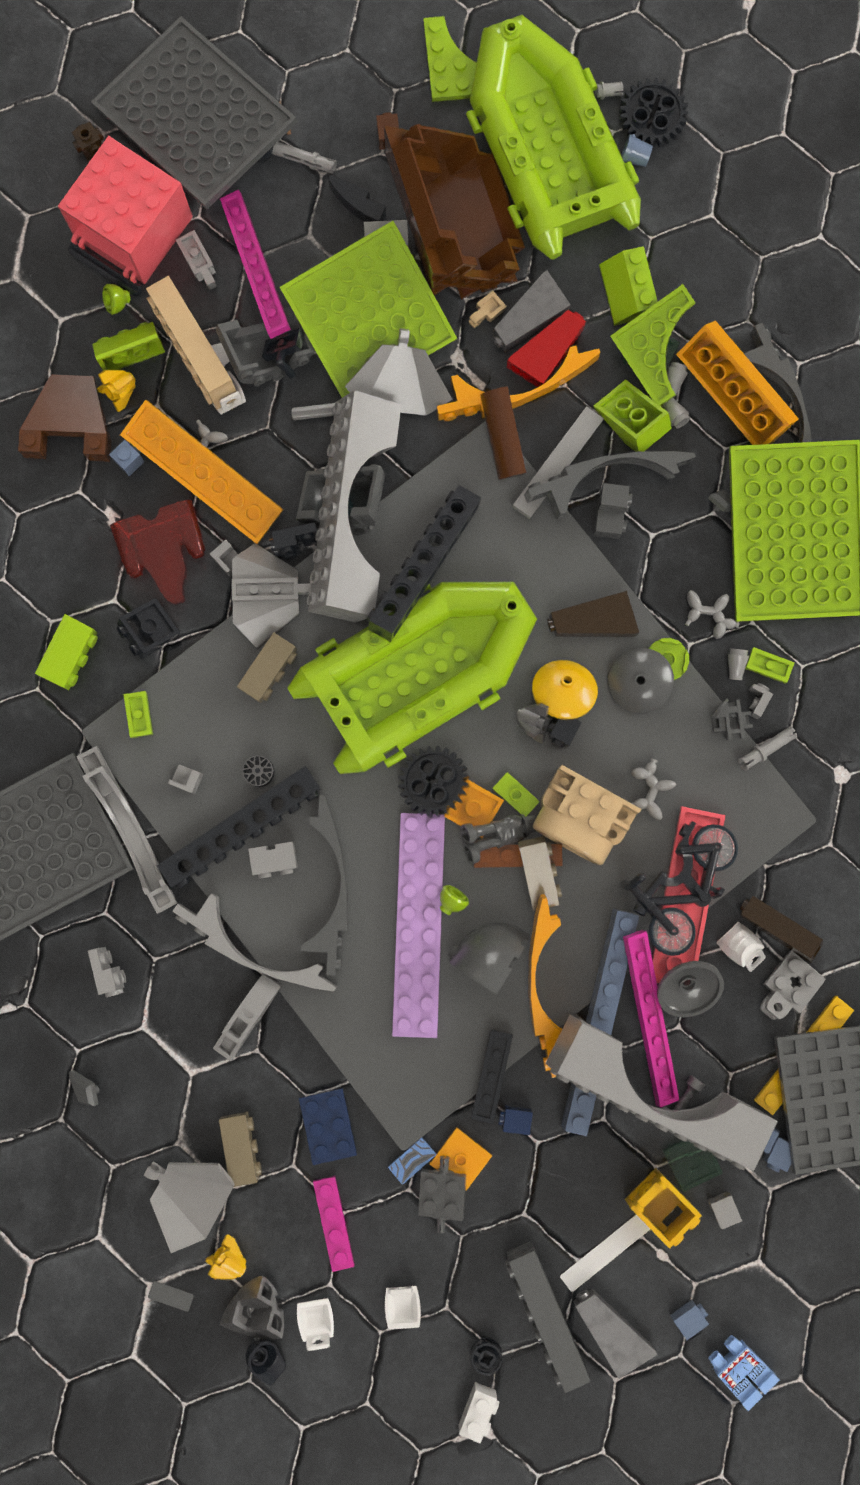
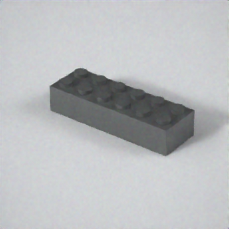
(549, 1320)

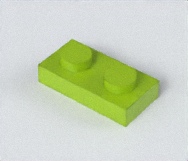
(769, 665)
(138, 714)

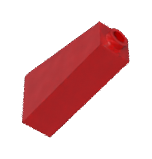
(545, 352)

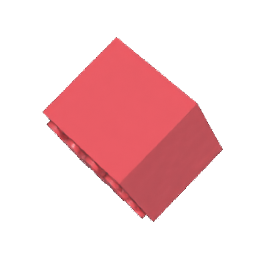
(126, 210)

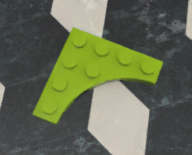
(449, 68)
(646, 342)

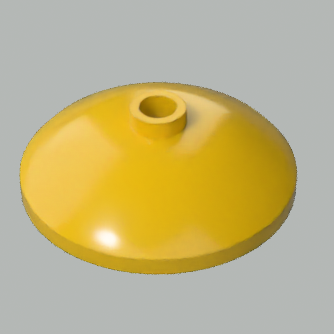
(565, 699)

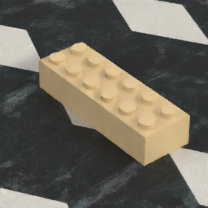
(190, 342)

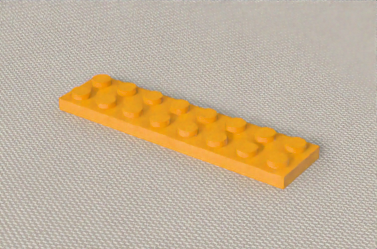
(201, 472)

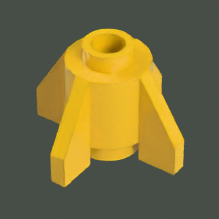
(117, 386)
(227, 1260)

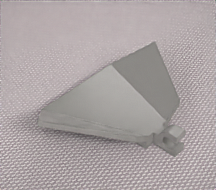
(403, 377)
(264, 593)
(188, 1200)

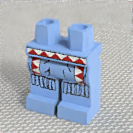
(739, 1363)

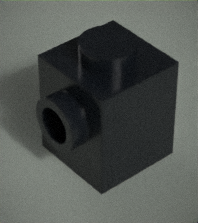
(563, 731)

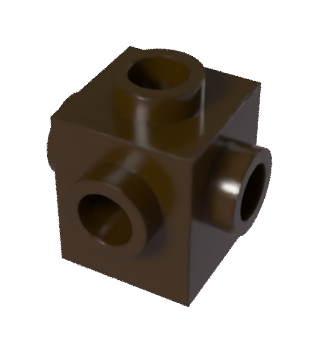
(87, 140)

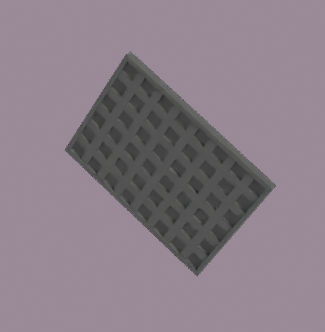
(821, 1097)

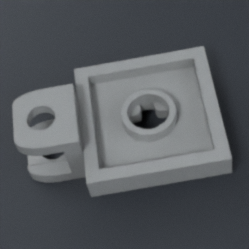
(783, 994)

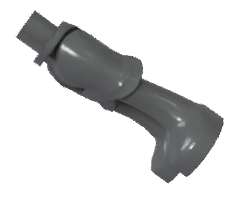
(506, 831)

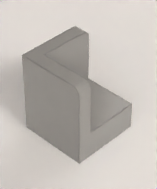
(223, 556)
(186, 779)
(724, 1210)

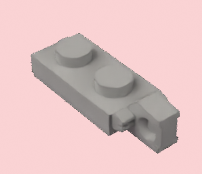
(197, 258)

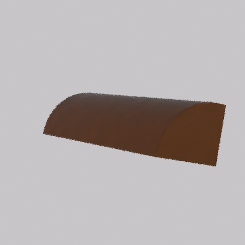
(503, 433)

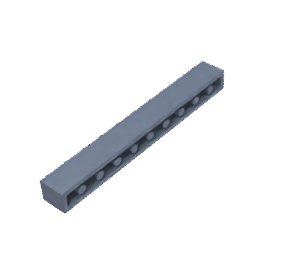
(602, 1010)

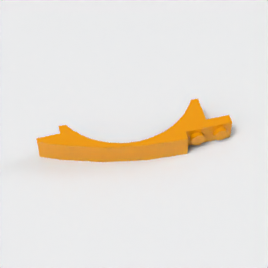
(469, 401)
(543, 927)

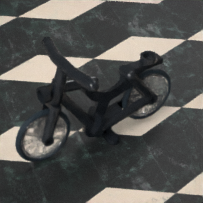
(671, 928)

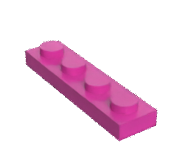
(333, 1223)

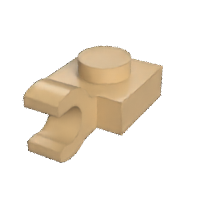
(488, 308)

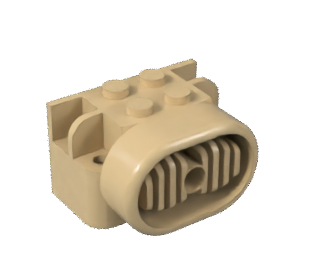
(583, 816)

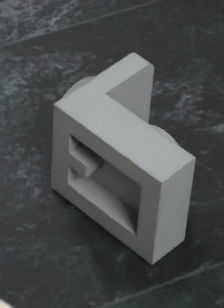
(759, 704)

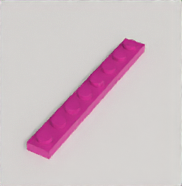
(255, 264)
(651, 1018)

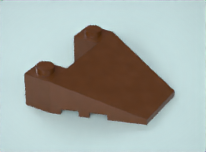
(66, 408)

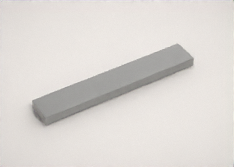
(561, 457)

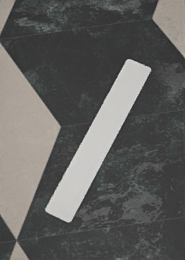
(604, 1253)

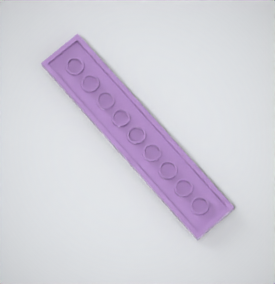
(418, 926)

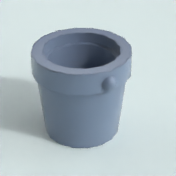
(636, 151)

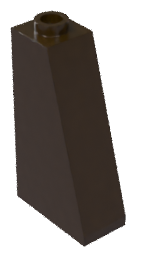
(597, 618)
(781, 928)

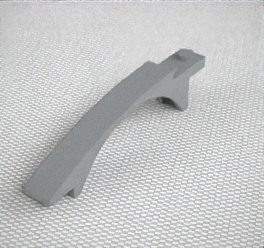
(113, 799)
(209, 923)

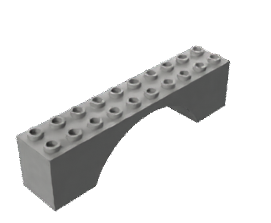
(342, 579)
(721, 1126)

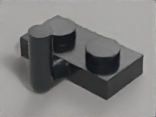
(281, 346)

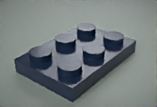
(327, 1126)

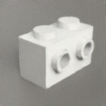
(478, 1410)

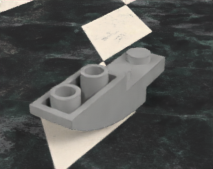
(247, 1016)

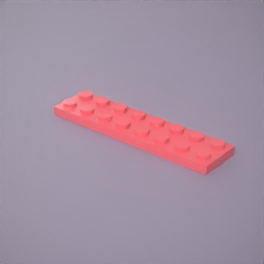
(662, 962)

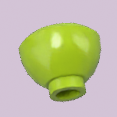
(115, 298)
(452, 900)

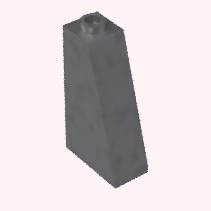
(532, 313)
(616, 1337)

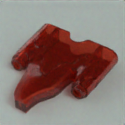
(158, 546)

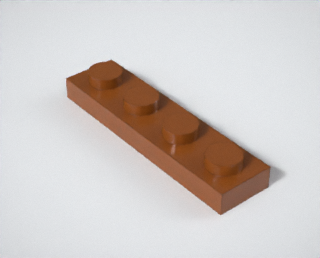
(510, 856)

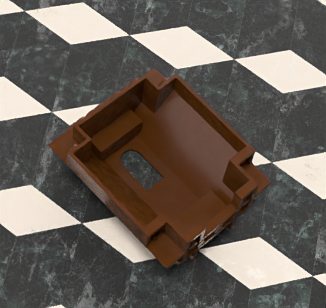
(454, 208)

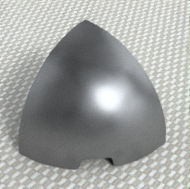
(255, 1311)

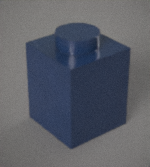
(516, 1120)

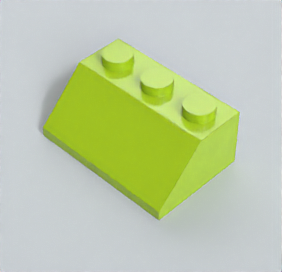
(628, 284)
(128, 347)
(67, 652)

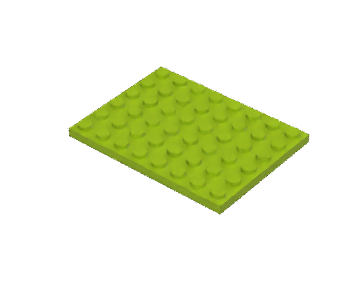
(795, 529)

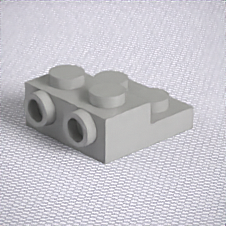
(107, 979)

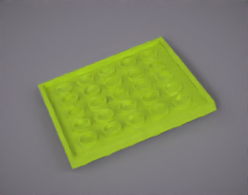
(363, 300)

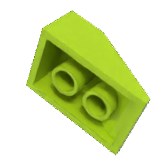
(634, 416)

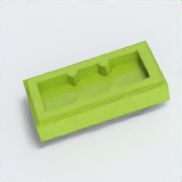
(515, 795)

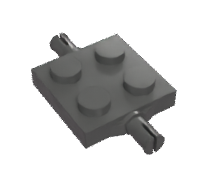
(442, 1194)

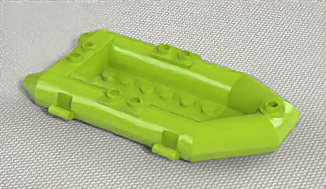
(548, 136)
(437, 666)

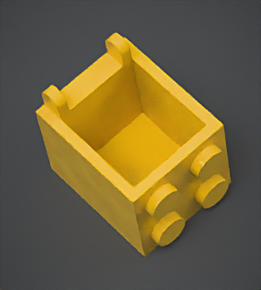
(654, 1202)

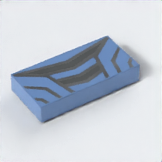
(412, 1160)

